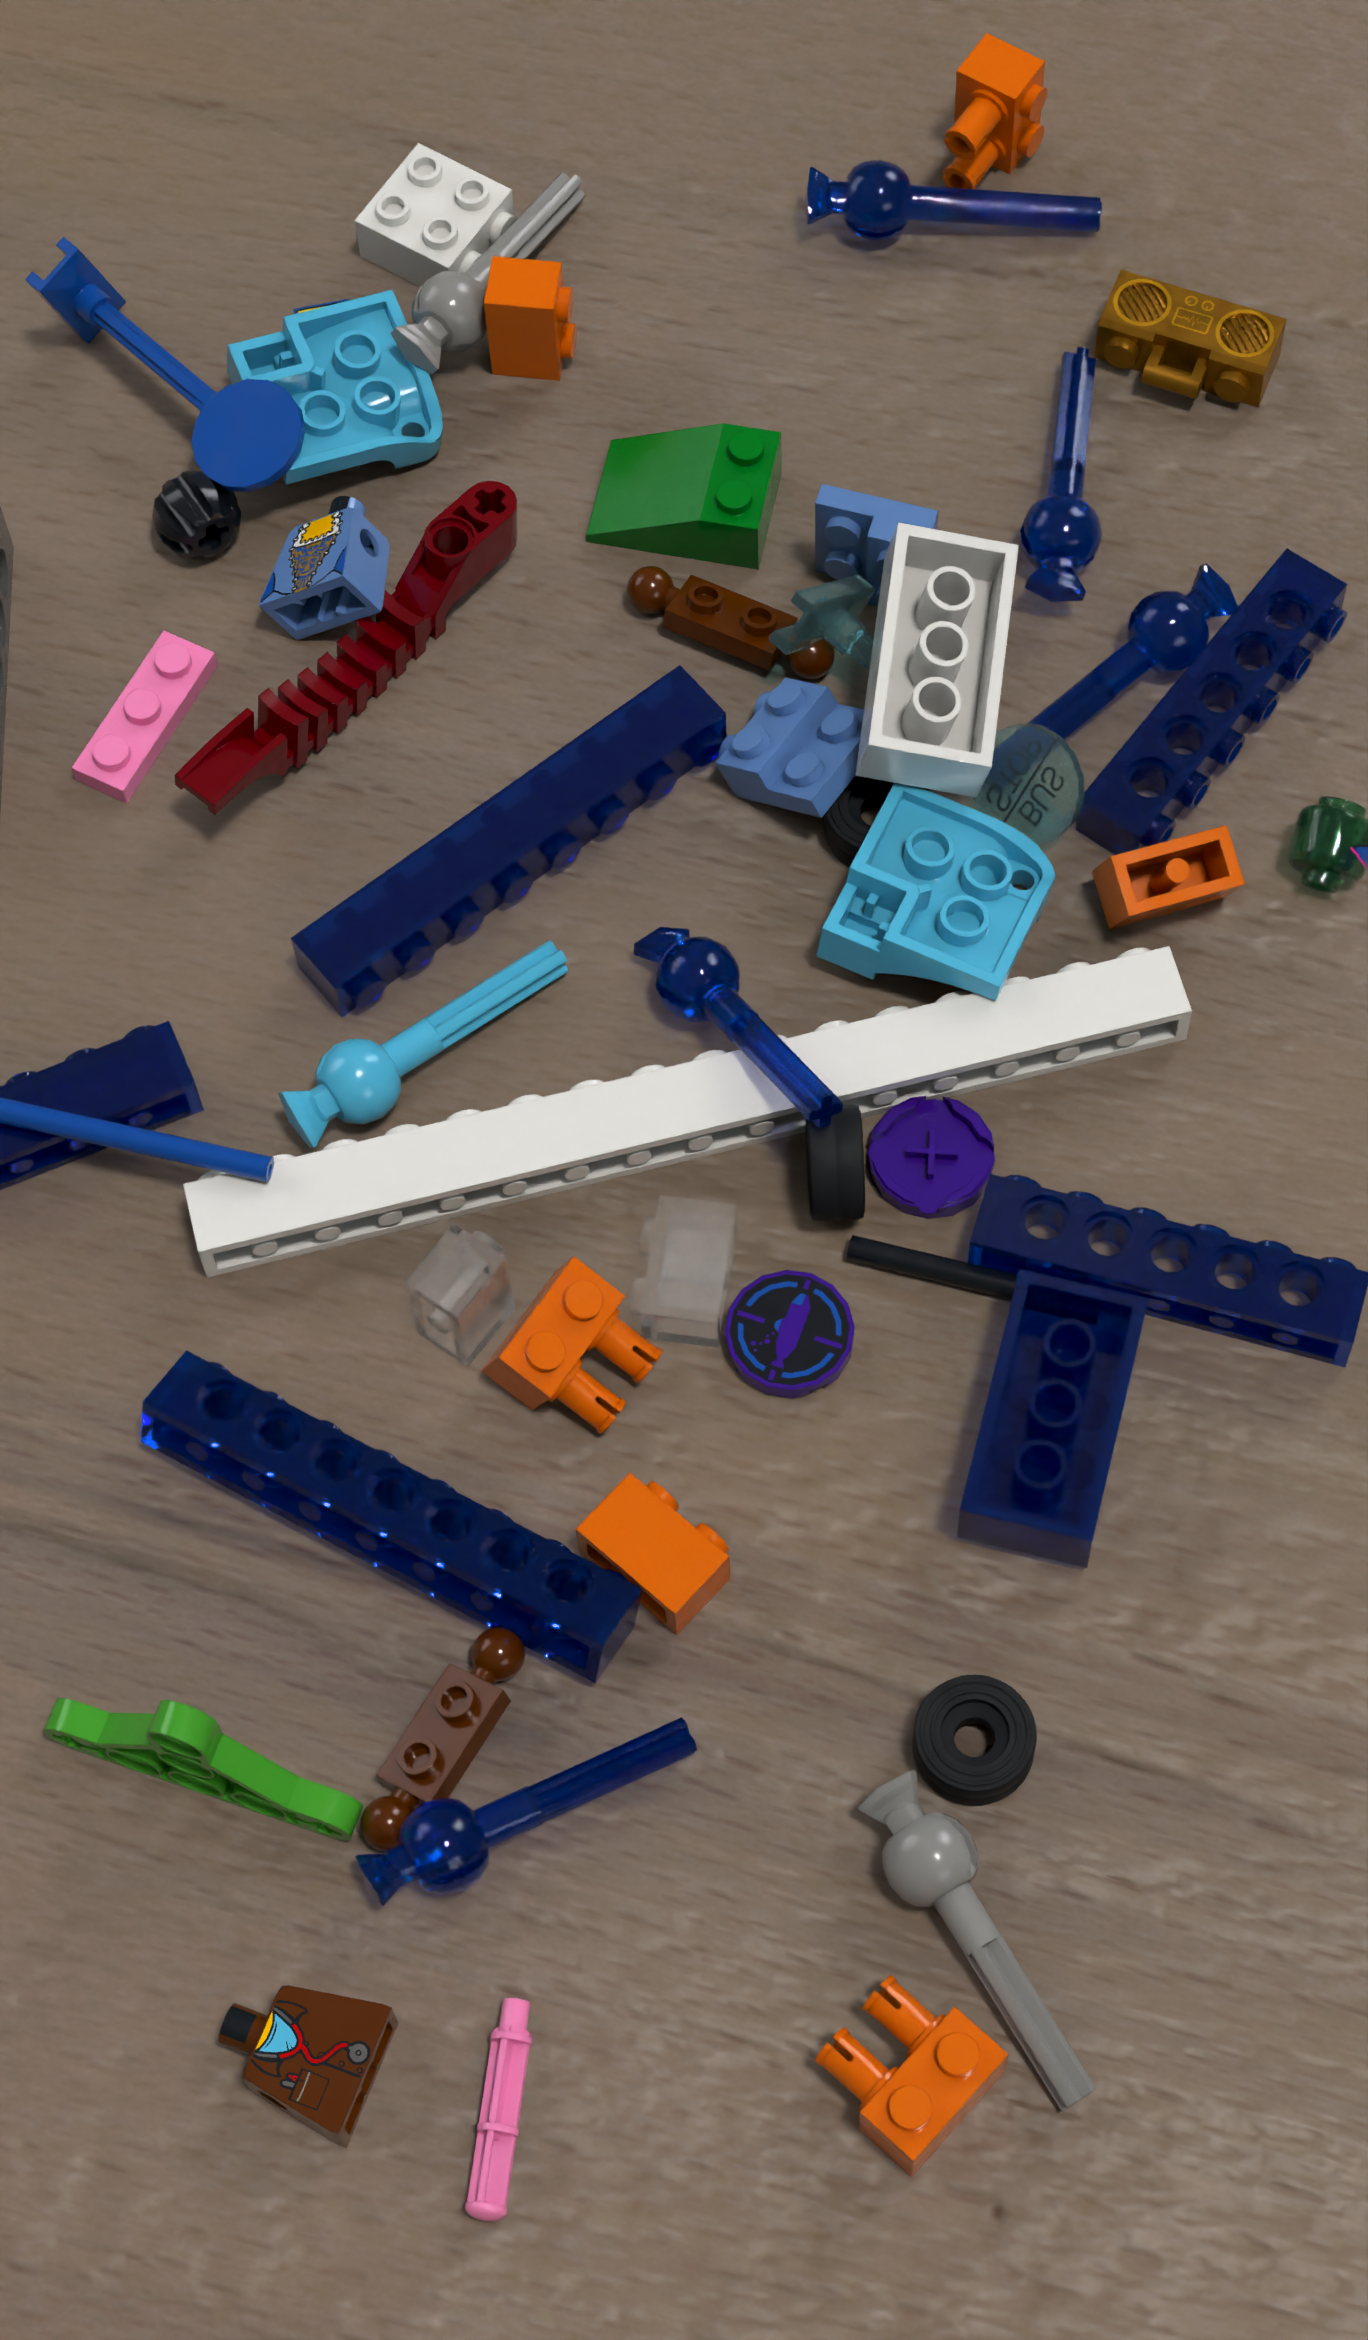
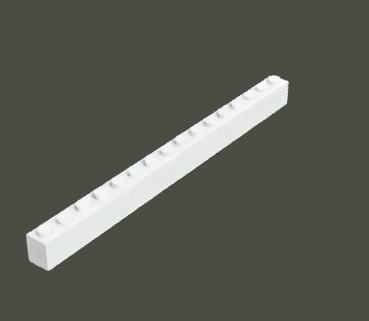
(682, 1111)

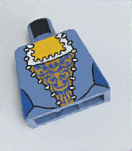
(328, 572)

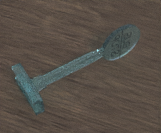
(1033, 771)

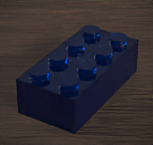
(1052, 1418)

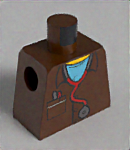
(313, 2055)

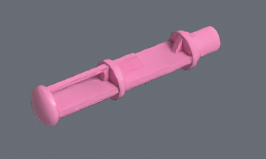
(500, 2113)

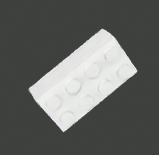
(937, 660)

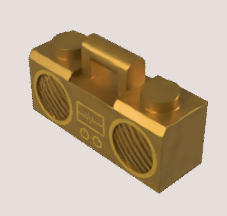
(1189, 340)

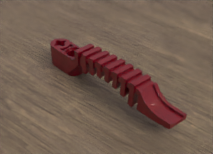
(447, 563)

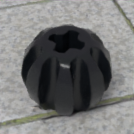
(196, 516)

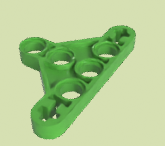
(192, 1752)

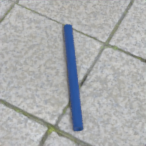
(136, 1140)

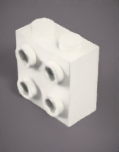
(432, 217)

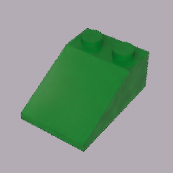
(690, 493)

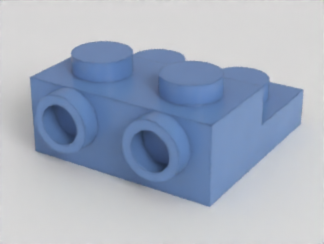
(857, 530)
(794, 749)

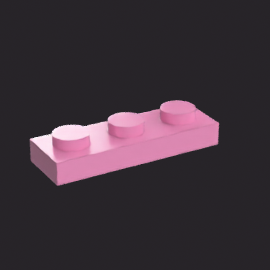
(145, 716)

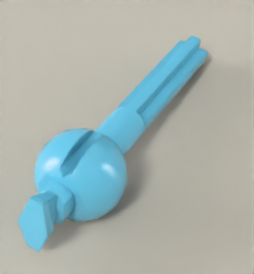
(363, 1079)

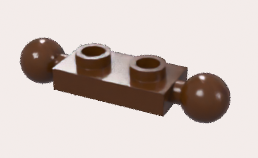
(724, 620)
(444, 1735)

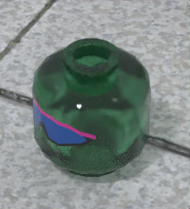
(1330, 844)

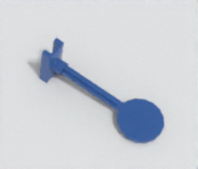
(243, 432)

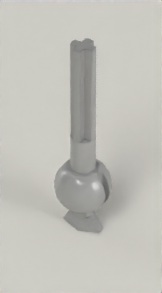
(451, 304)
(932, 1864)

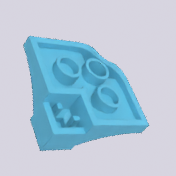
(351, 384)
(938, 895)

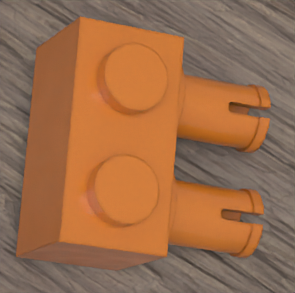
(995, 112)
(546, 1344)
(927, 2097)

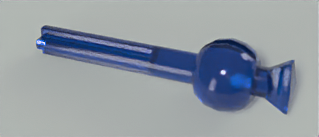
(880, 200)
(1062, 528)
(1162, 635)
(701, 983)
(449, 1843)

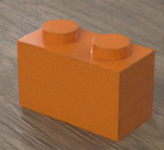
(528, 318)
(1168, 877)
(656, 1549)

